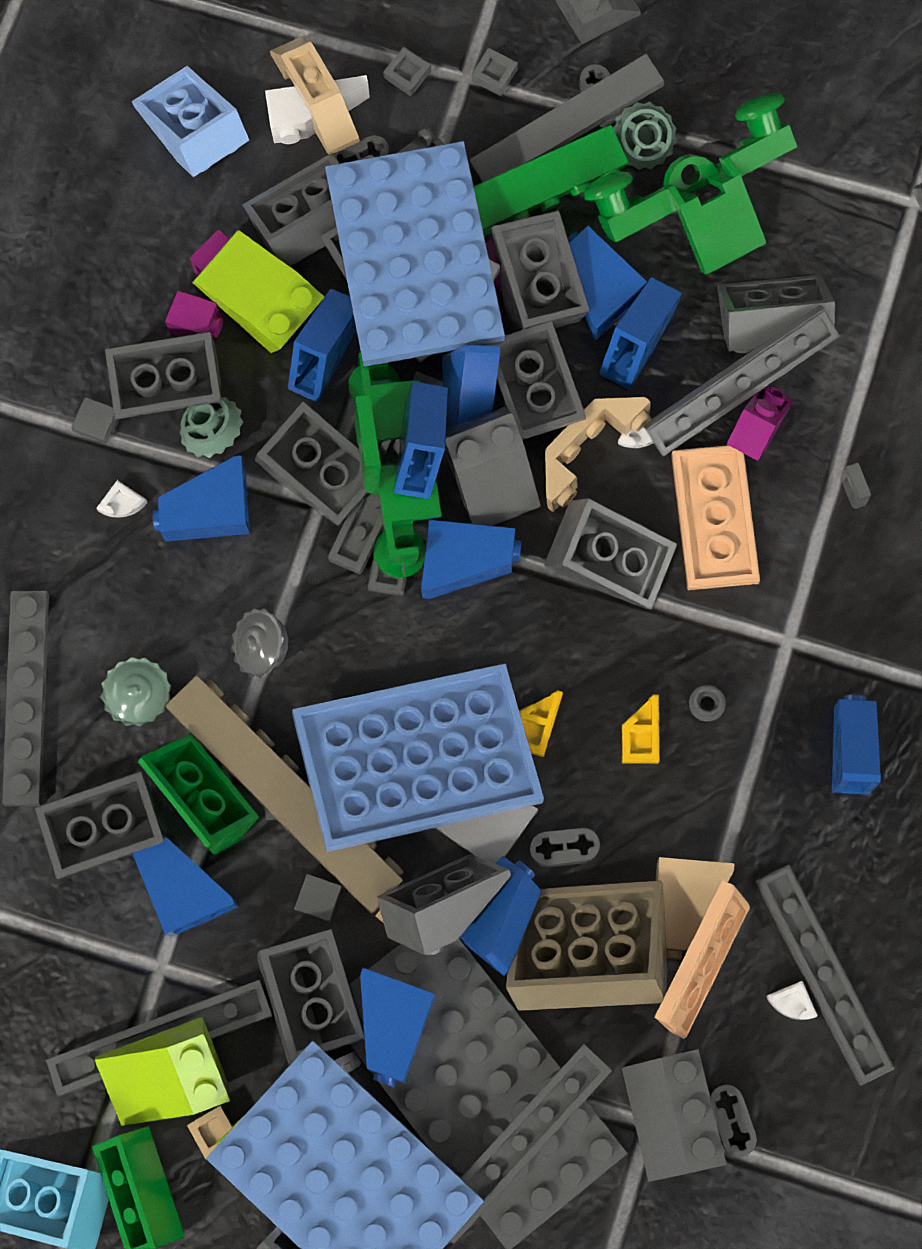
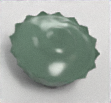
(645, 134)
(210, 427)
(135, 691)

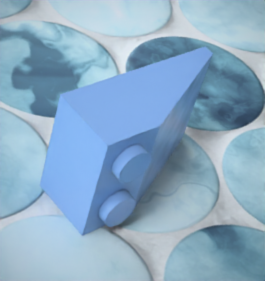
(192, 120)

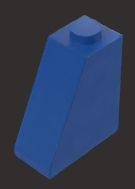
(606, 280)
(639, 333)
(321, 346)
(470, 381)
(421, 440)
(206, 505)
(466, 555)
(855, 746)
(180, 889)
(503, 921)
(392, 1024)

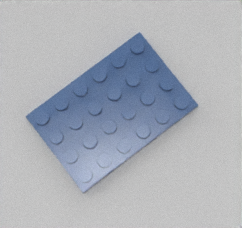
(414, 254)
(416, 757)
(340, 1166)

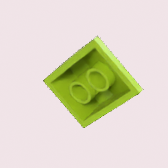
(258, 291)
(165, 1075)

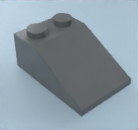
(538, 273)
(537, 381)
(315, 464)
(491, 468)
(610, 553)
(440, 903)

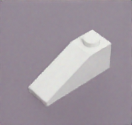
(290, 116)

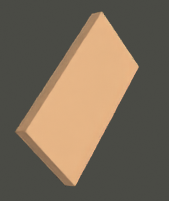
(715, 517)
(703, 960)

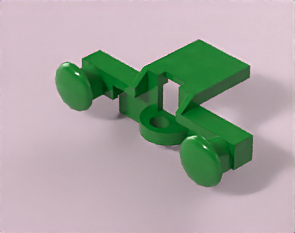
(724, 224)
(379, 417)

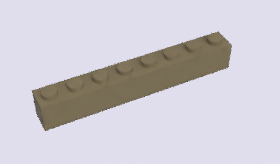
(278, 788)

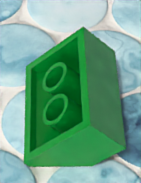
(200, 792)

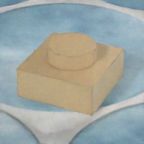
(210, 1129)

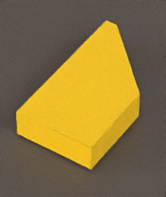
(539, 721)
(641, 734)

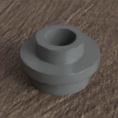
(711, 693)

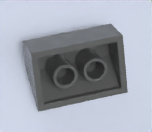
(597, 17)
(295, 213)
(763, 308)
(163, 375)
(100, 824)
(310, 994)
(673, 1115)

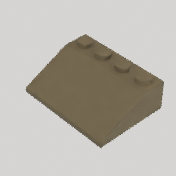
(592, 948)

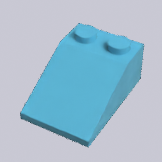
(51, 1201)

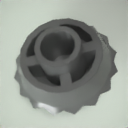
(259, 642)

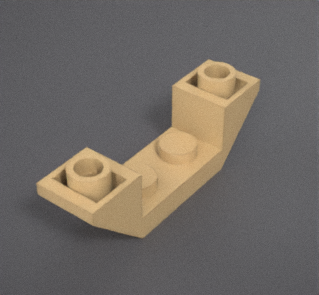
(319, 92)
(619, 412)

